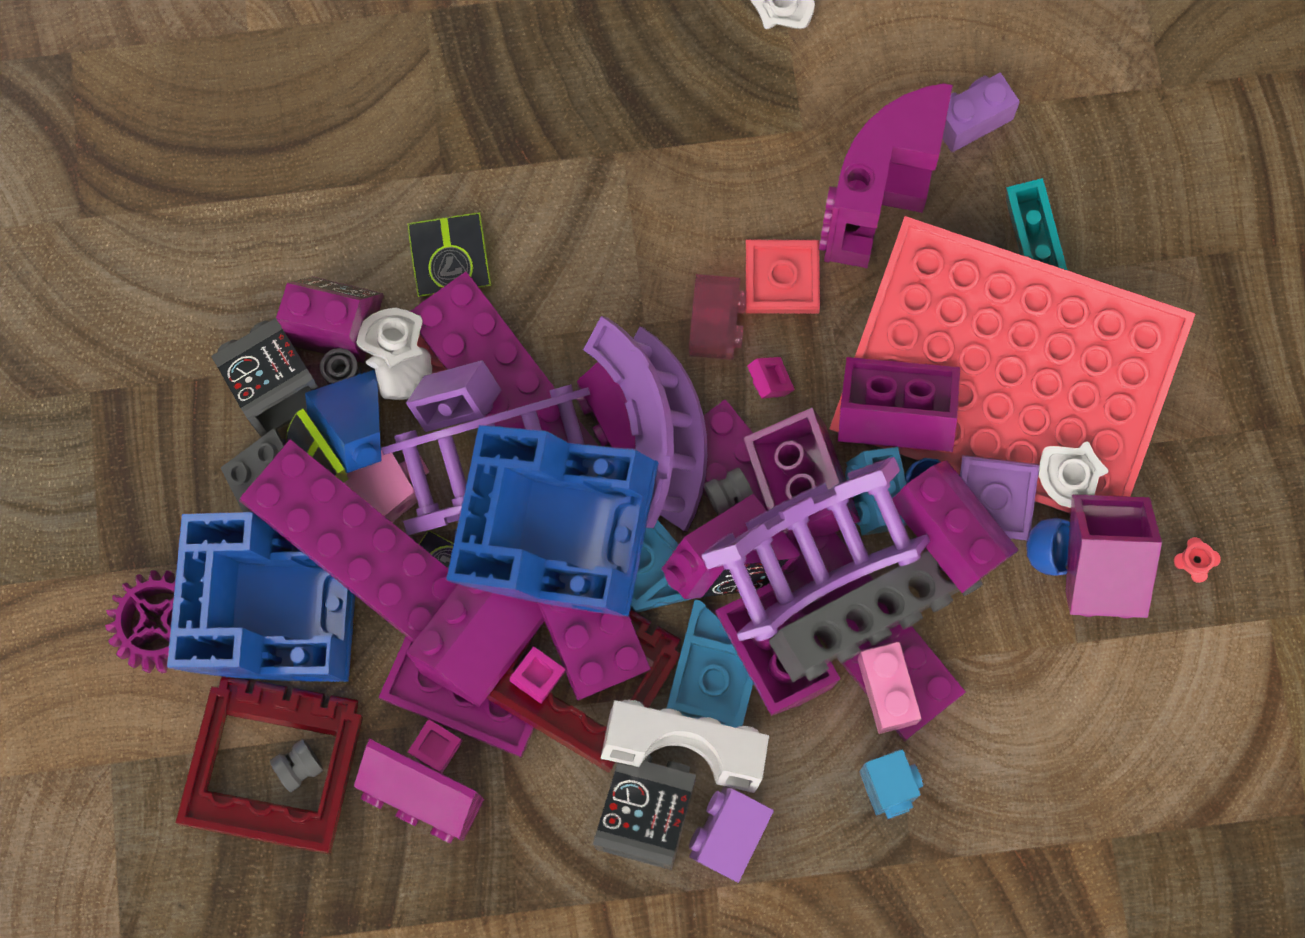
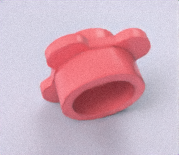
(1208, 557)

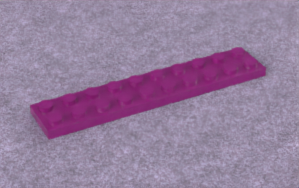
(930, 679)

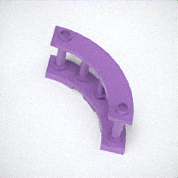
(662, 416)
(428, 512)
(794, 516)

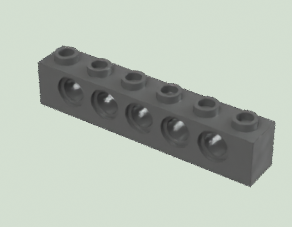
(796, 642)

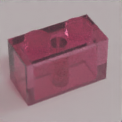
(715, 317)

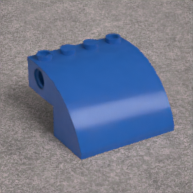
(553, 520)
(255, 605)

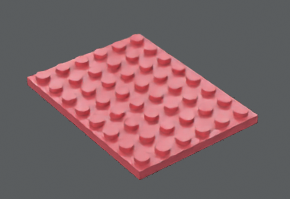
(1036, 352)

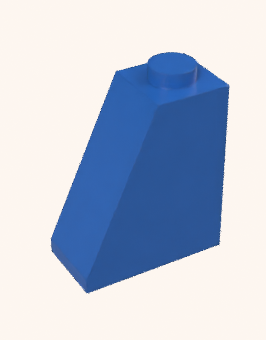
(349, 419)

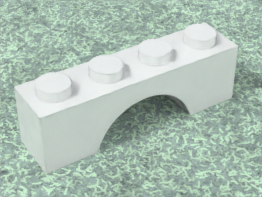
(732, 753)

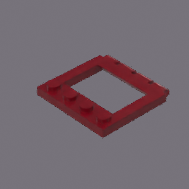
(573, 726)
(258, 818)

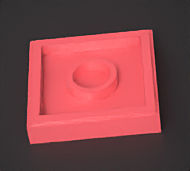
(782, 276)

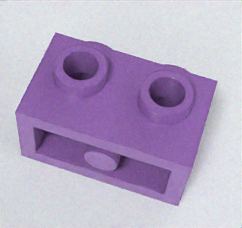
(979, 111)
(454, 396)
(729, 833)

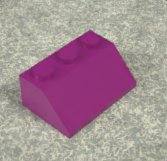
(899, 404)
(607, 408)
(794, 459)
(959, 527)
(474, 640)
(763, 664)
(416, 792)

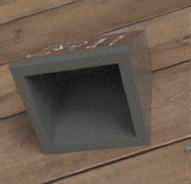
(265, 376)
(646, 812)

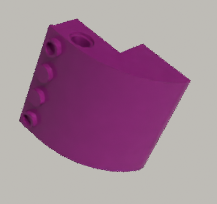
(885, 166)

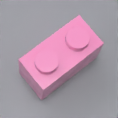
(889, 688)

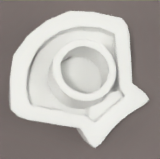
(786, 13)
(391, 335)
(403, 378)
(1070, 472)

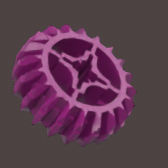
(146, 628)

